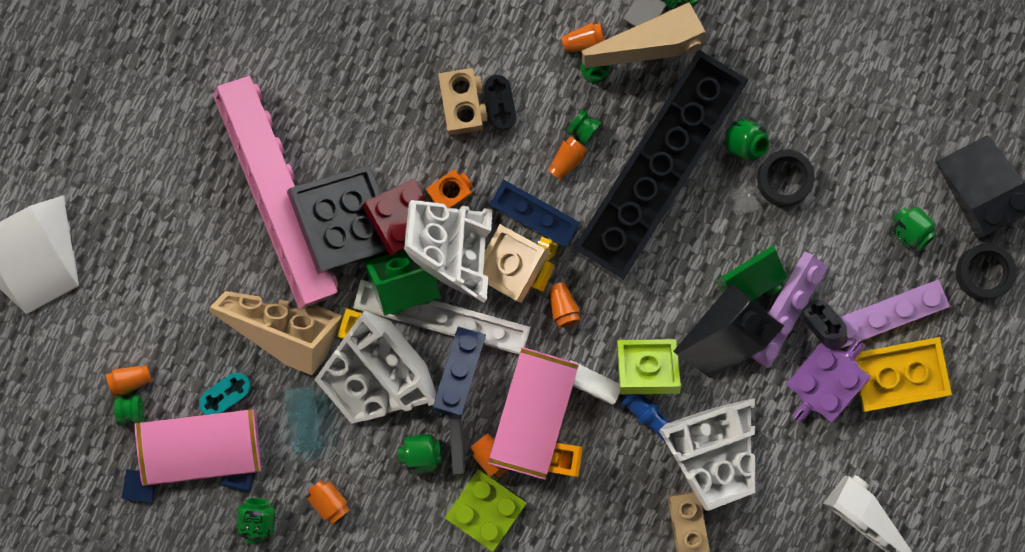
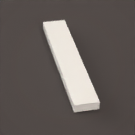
(446, 318)

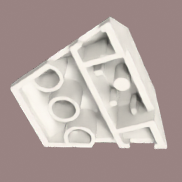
(450, 244)
(37, 255)
(375, 372)
(715, 452)

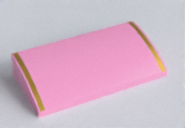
(533, 413)
(198, 447)

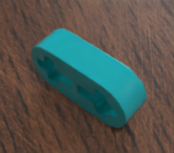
(221, 388)

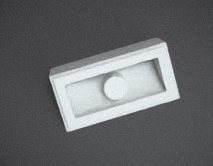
(596, 385)

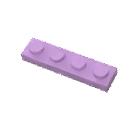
(791, 303)
(894, 312)

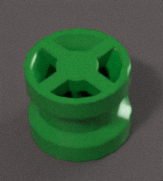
(595, 77)
(583, 127)
(128, 410)

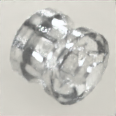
(746, 201)

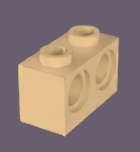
(456, 102)
(688, 523)

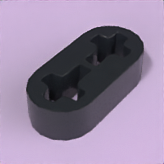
(507, 101)
(829, 321)

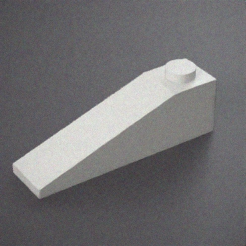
(864, 513)

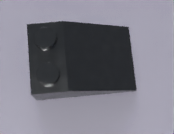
(984, 186)
(728, 333)

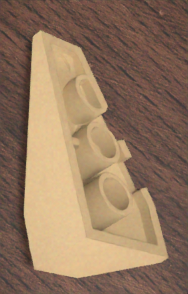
(658, 38)
(289, 334)

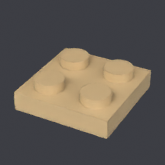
(512, 263)

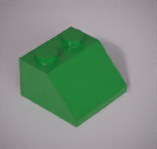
(757, 275)
(400, 282)

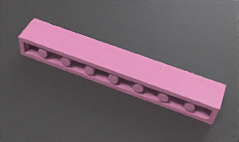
(269, 180)

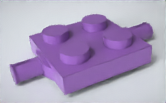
(828, 381)

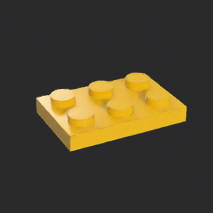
(903, 374)

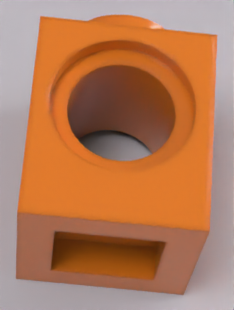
(436, 190)

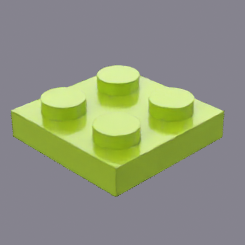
(648, 367)
(485, 510)

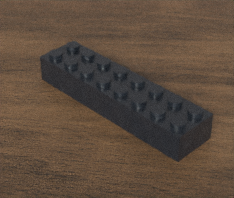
(660, 165)

